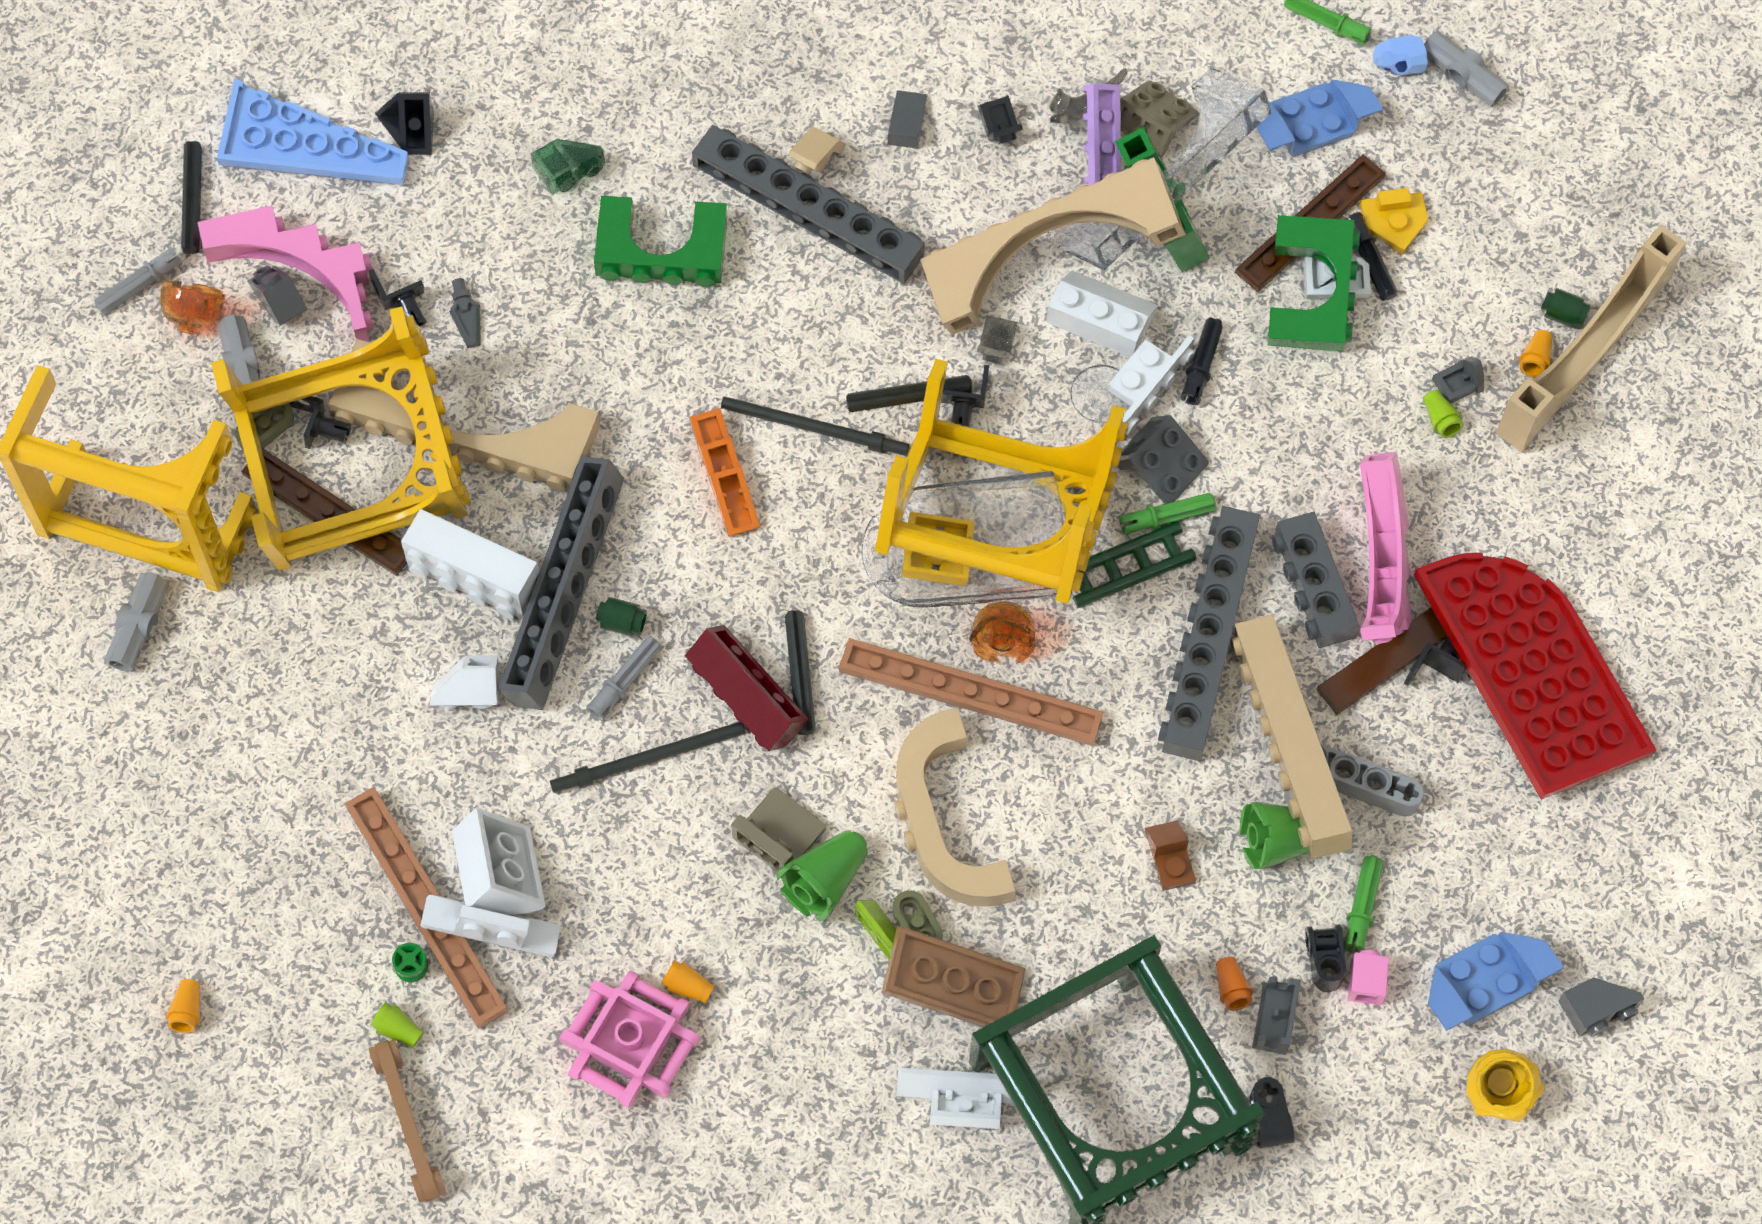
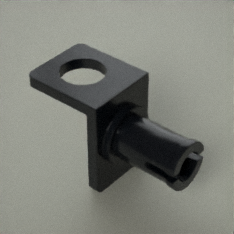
(403, 297)
(965, 402)
(319, 424)
(1440, 659)

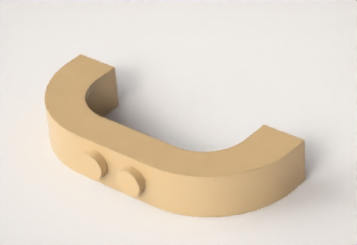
(958, 881)

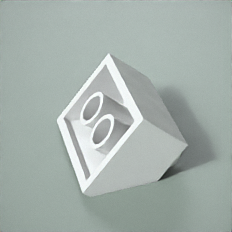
(1100, 313)
(497, 864)

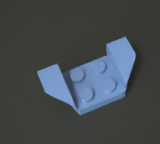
(1317, 116)
(1489, 977)

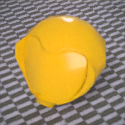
(1511, 1100)

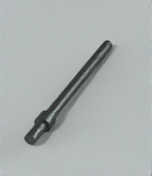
(875, 441)
(584, 776)

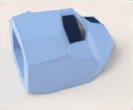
(1401, 55)

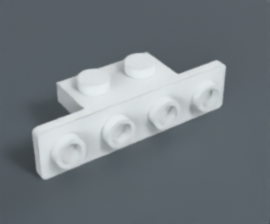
(1146, 375)
(490, 927)
(956, 1096)

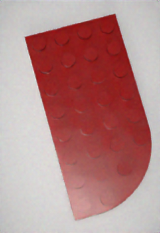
(1535, 670)

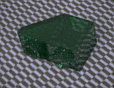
(565, 162)

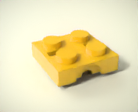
(919, 565)

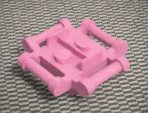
(629, 1038)

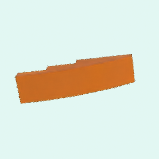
(724, 472)

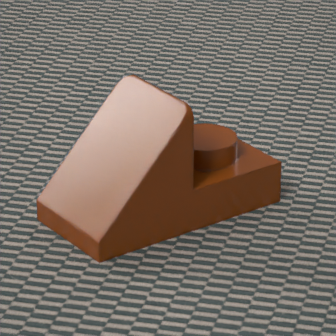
(1170, 855)

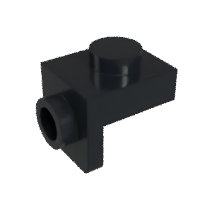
(999, 120)

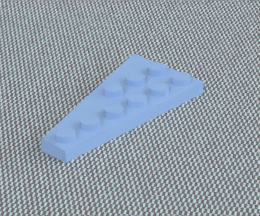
(292, 139)

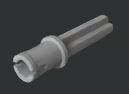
(137, 281)
(620, 682)

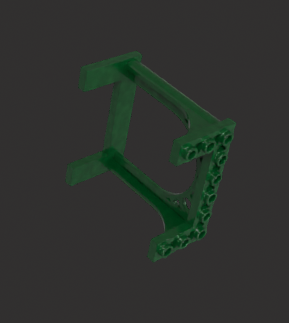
(1084, 1192)

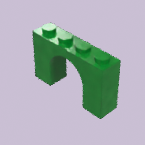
(1332, 244)
(1187, 249)
(696, 261)

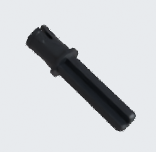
(1370, 253)
(1199, 372)

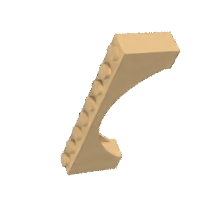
(1127, 198)
(1544, 395)
(539, 452)

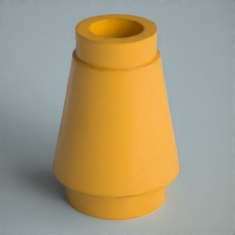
(1537, 354)
(687, 982)
(185, 1007)

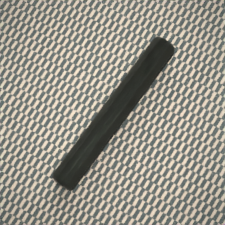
(191, 197)
(901, 394)
(800, 668)

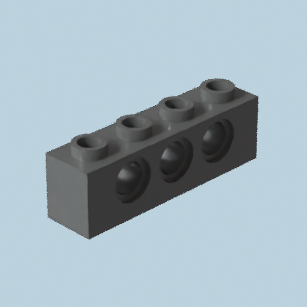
(1306, 534)

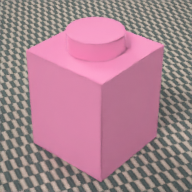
(1368, 977)

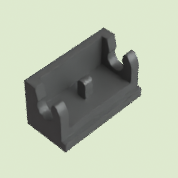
(1276, 1015)

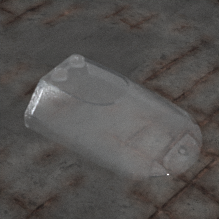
(1005, 513)

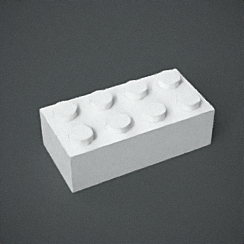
(469, 564)

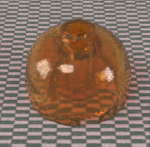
(191, 306)
(1002, 629)

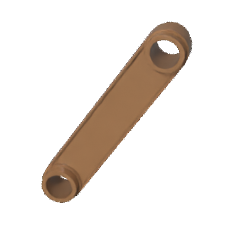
(427, 1181)

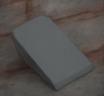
(907, 119)

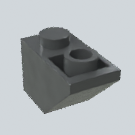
(277, 294)
(1597, 1003)

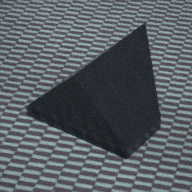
(409, 121)

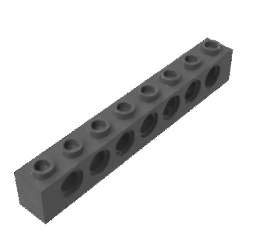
(763, 188)
(1239, 528)
(561, 583)

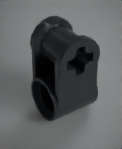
(1326, 950)
(1277, 1122)

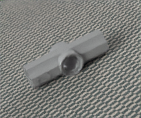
(1465, 68)
(238, 349)
(136, 621)

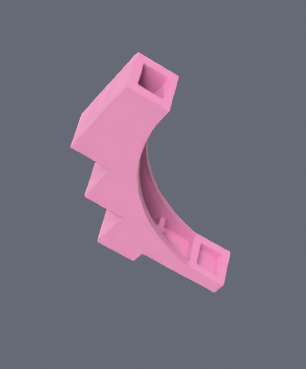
(263, 236)
(1389, 565)

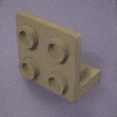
(1157, 112)
(777, 830)

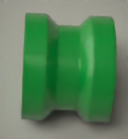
(406, 956)

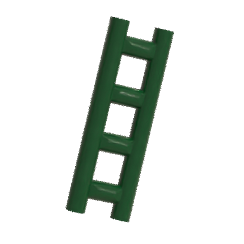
(1147, 569)

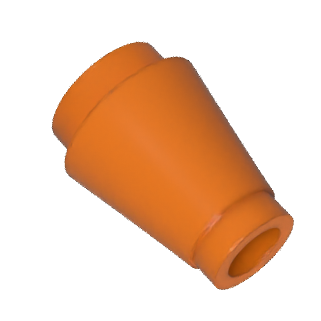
(1233, 985)

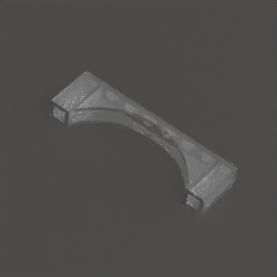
(1226, 117)

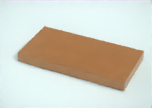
(951, 978)

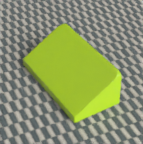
(876, 924)

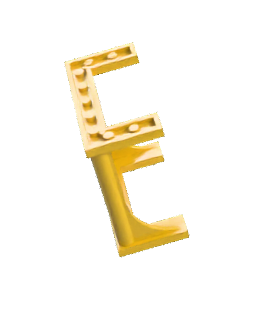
(396, 350)
(172, 488)
(1048, 563)

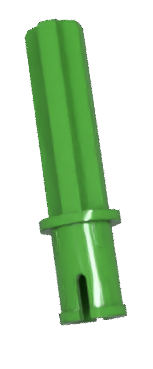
(1339, 23)
(1167, 513)
(1362, 908)

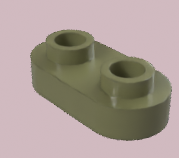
(267, 427)
(922, 920)

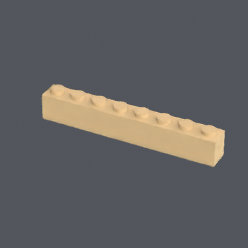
(1292, 737)

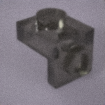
(997, 339)

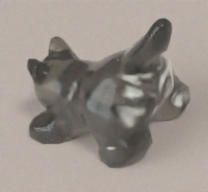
(1071, 109)

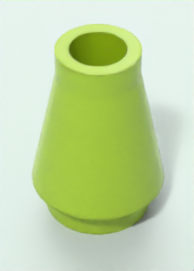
(1442, 414)
(396, 1025)

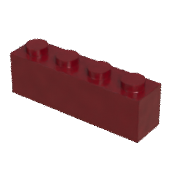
(746, 688)

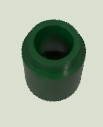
(1565, 308)
(621, 617)

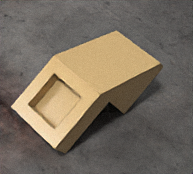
(815, 150)

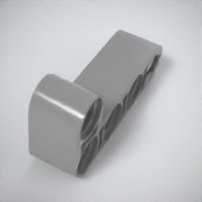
(1363, 772)

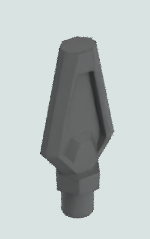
(466, 314)

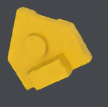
(1395, 216)

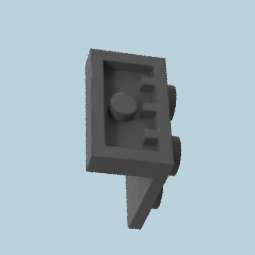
(1164, 457)

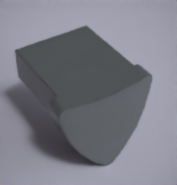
(1460, 379)

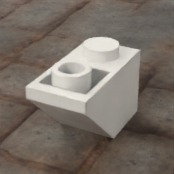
(469, 682)

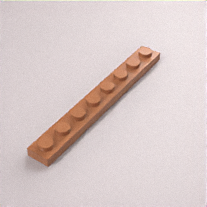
(971, 691)
(413, 887)

